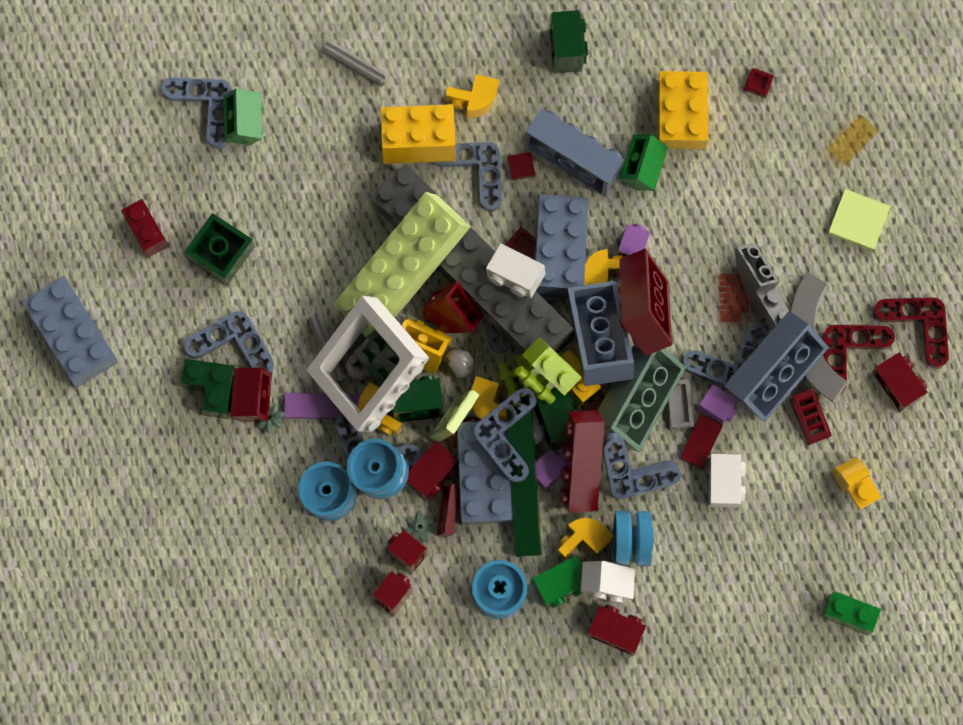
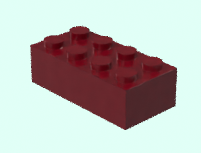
(645, 302)

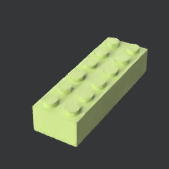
(406, 257)

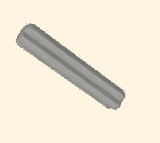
(354, 63)
(322, 337)

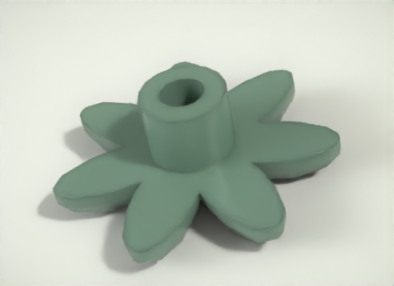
(272, 421)
(420, 522)

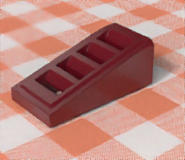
(794, 401)

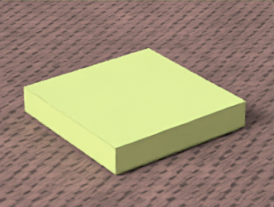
(859, 220)
(454, 416)

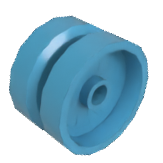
(364, 472)
(332, 505)
(636, 538)
(499, 574)

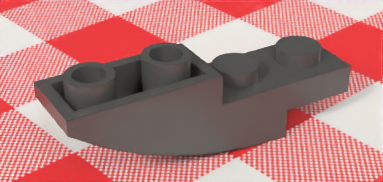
(760, 285)

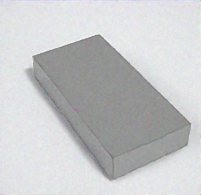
(680, 407)

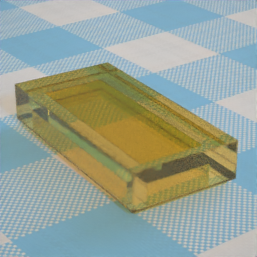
(853, 140)

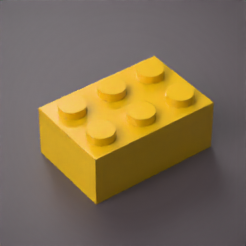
(683, 109)
(418, 134)

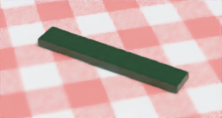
(525, 493)

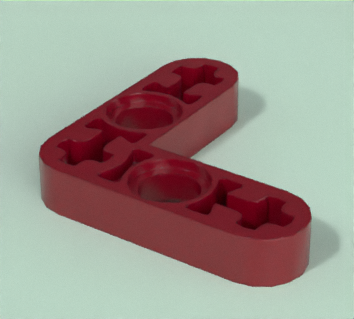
(928, 321)
(847, 342)

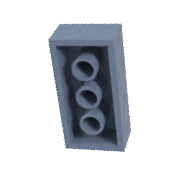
(573, 151)
(561, 243)
(70, 331)
(599, 338)
(776, 366)
(483, 484)

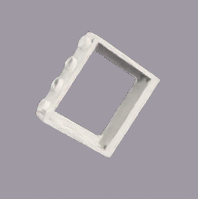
(410, 364)

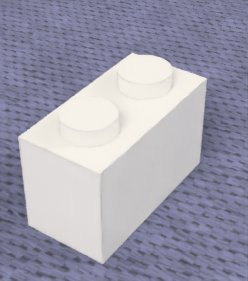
(515, 271)
(725, 480)
(607, 581)

